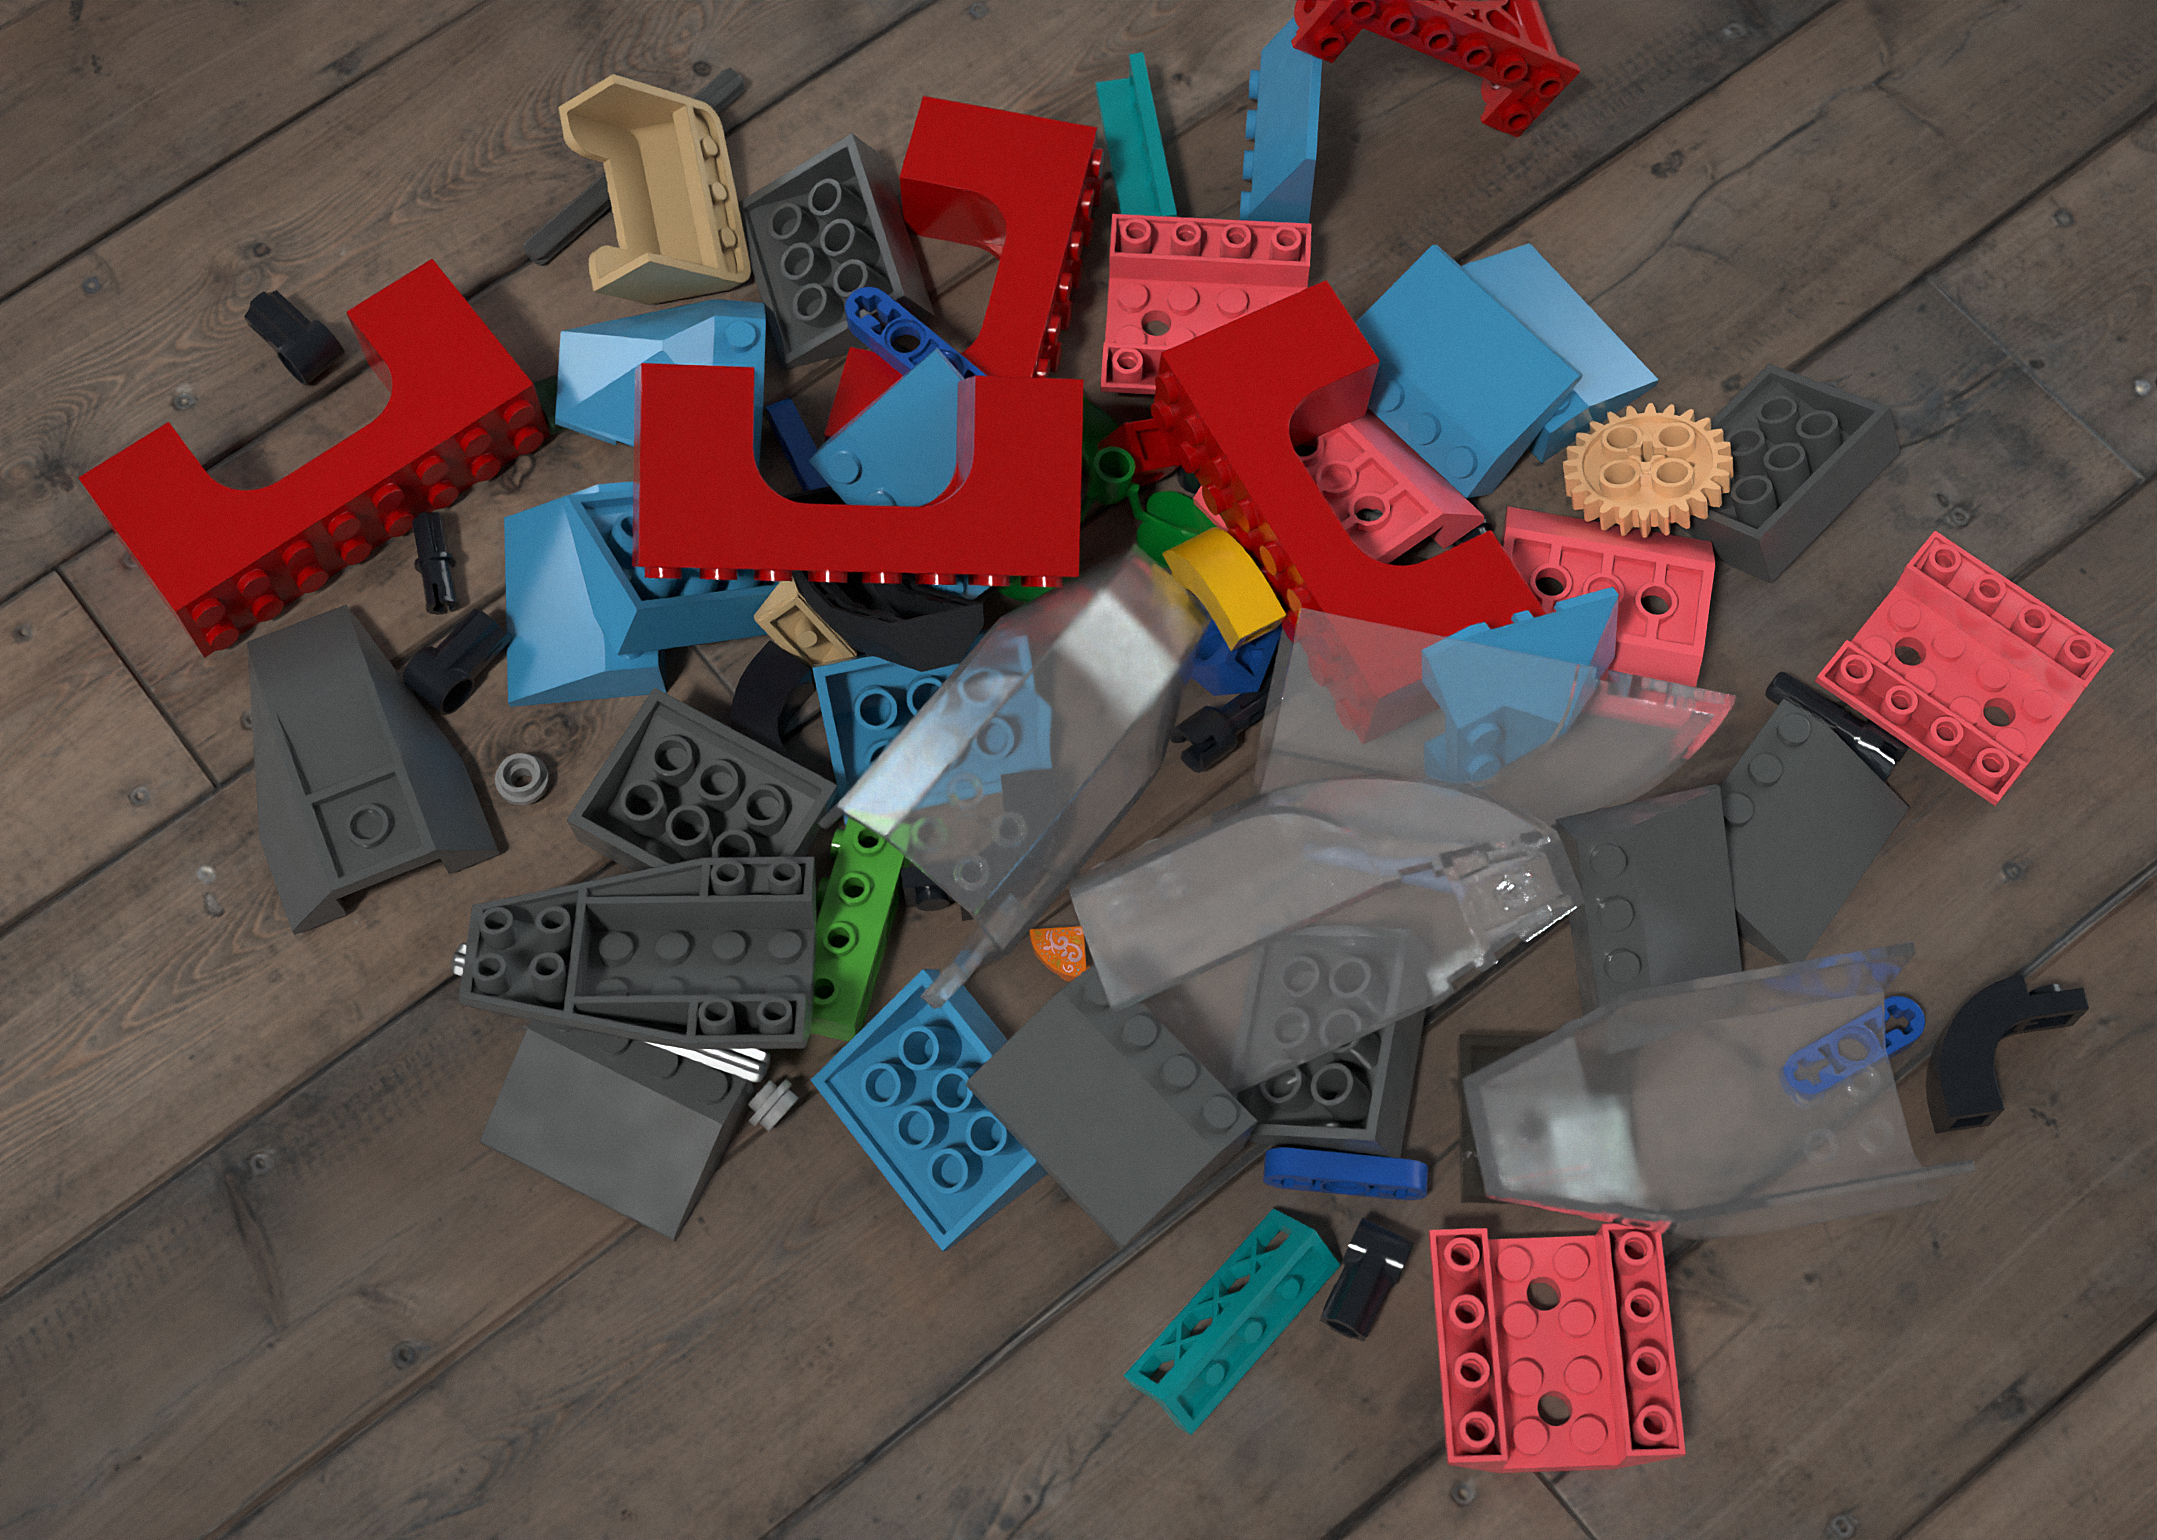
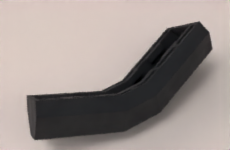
(892, 621)

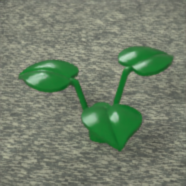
(1167, 515)

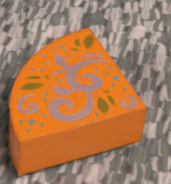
(1060, 950)

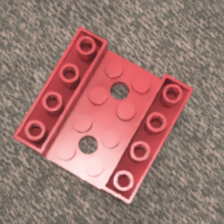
(1192, 280)
(1376, 469)
(1636, 567)
(1978, 649)
(1598, 1350)

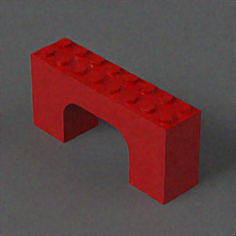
(1019, 193)
(1238, 412)
(1001, 514)
(243, 555)

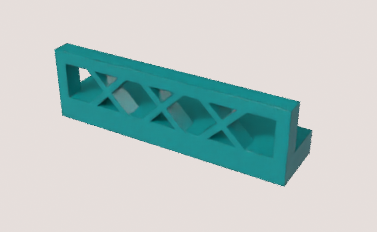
(1135, 143)
(1241, 1323)

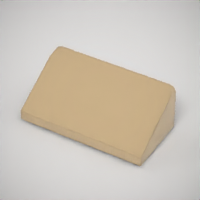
(799, 628)

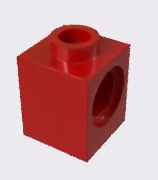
(1151, 449)

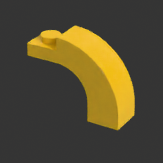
(1227, 585)

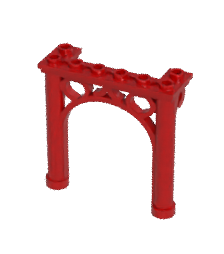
(1490, 38)

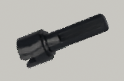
(1215, 730)
(1867, 739)

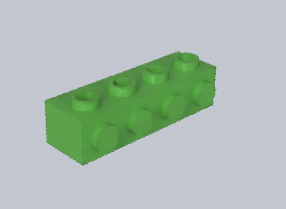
(853, 928)

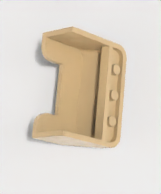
(665, 189)

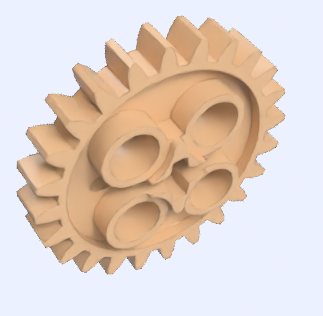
(1648, 470)

